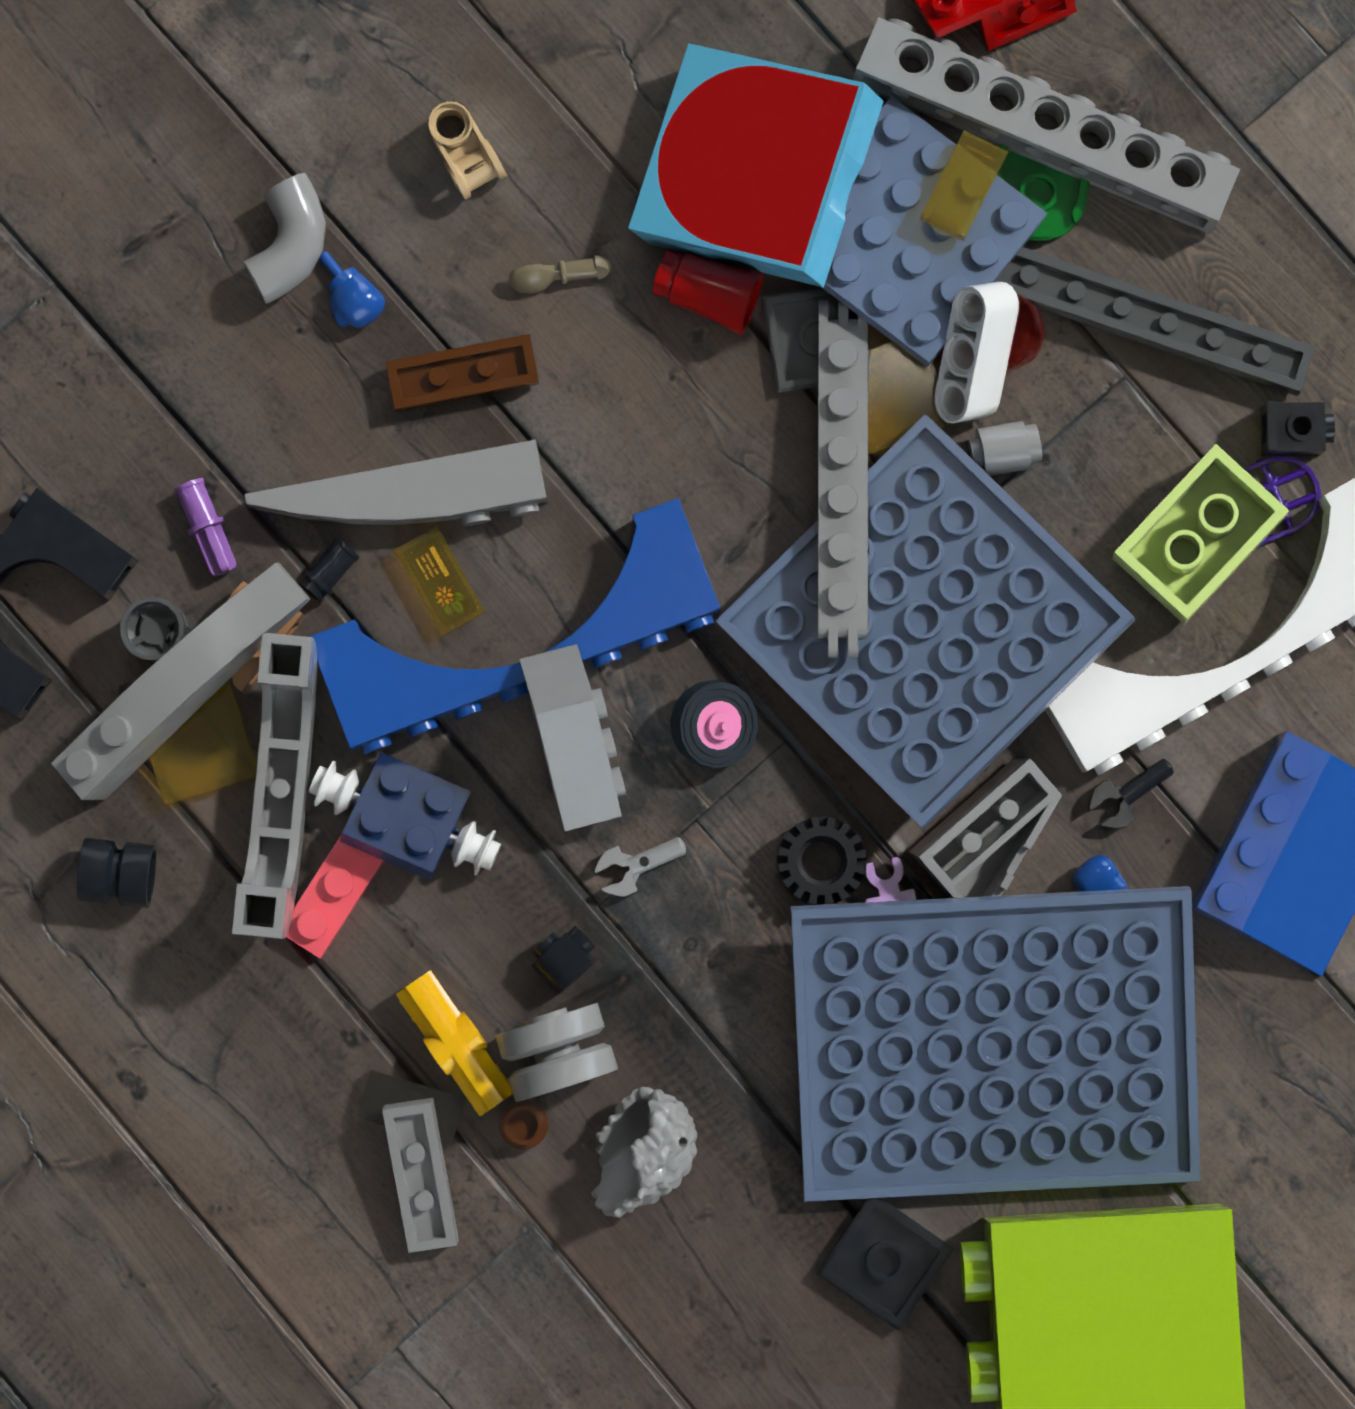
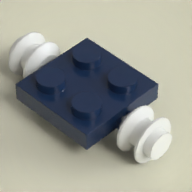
(405, 816)

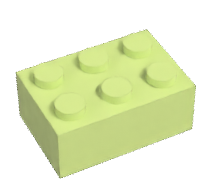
(1200, 534)

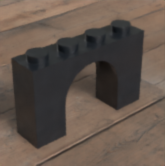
(52, 535)

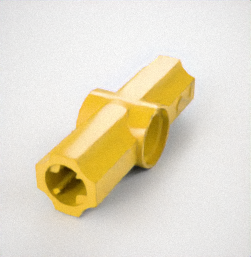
(455, 1043)

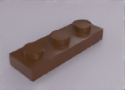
(462, 372)

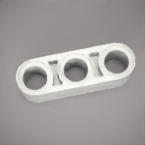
(976, 352)

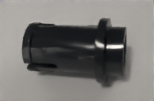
(328, 570)

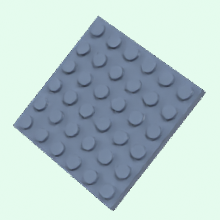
(966, 626)

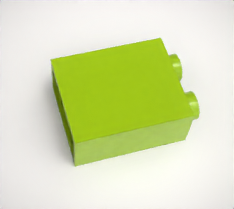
(1107, 1310)

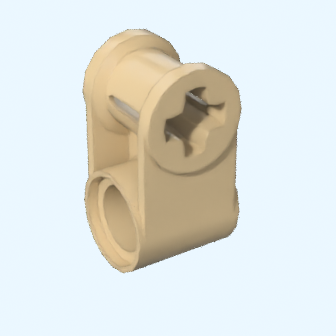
(465, 151)

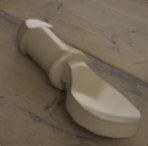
(538, 277)

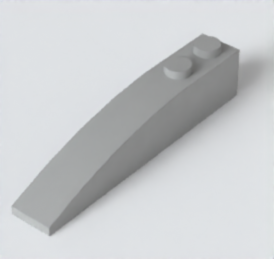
(418, 492)
(177, 685)

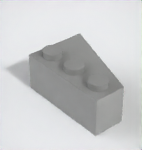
(573, 738)
(989, 833)

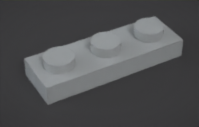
(420, 1175)

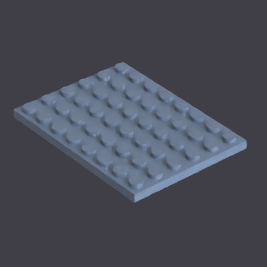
(996, 1043)

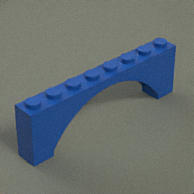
(388, 693)

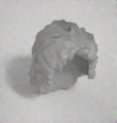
(643, 1151)

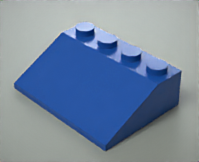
(1289, 857)

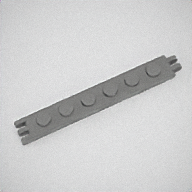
(842, 479)

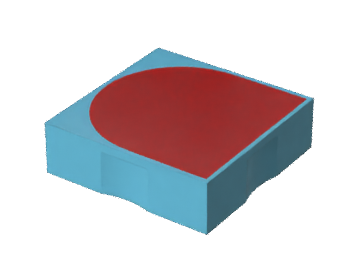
(756, 163)

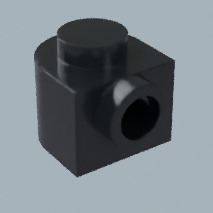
(564, 958)

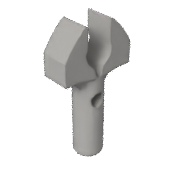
(638, 863)

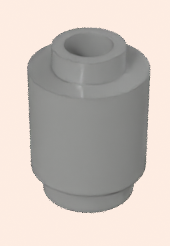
(1006, 447)

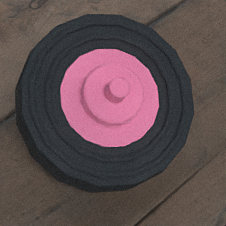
(714, 724)

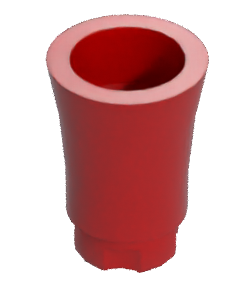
(709, 288)

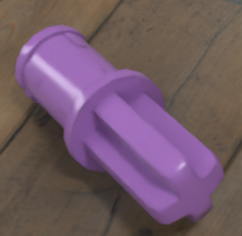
(206, 527)

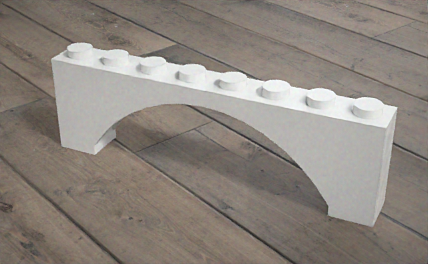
(1115, 709)

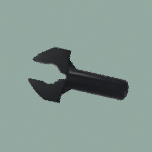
(1129, 793)

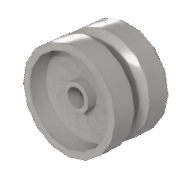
(556, 1051)

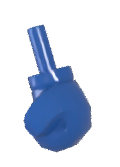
(353, 297)
(1097, 875)

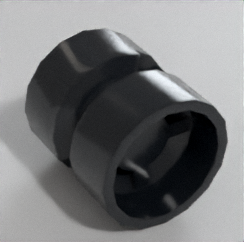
(116, 872)

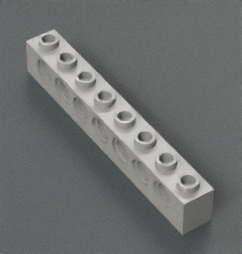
(1057, 148)

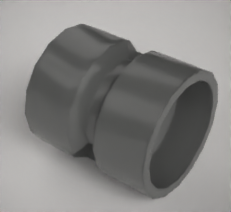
(152, 628)

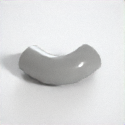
(298, 239)

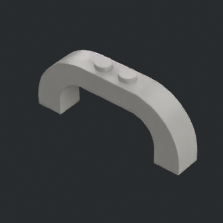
(281, 786)

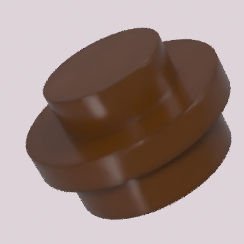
(523, 1124)

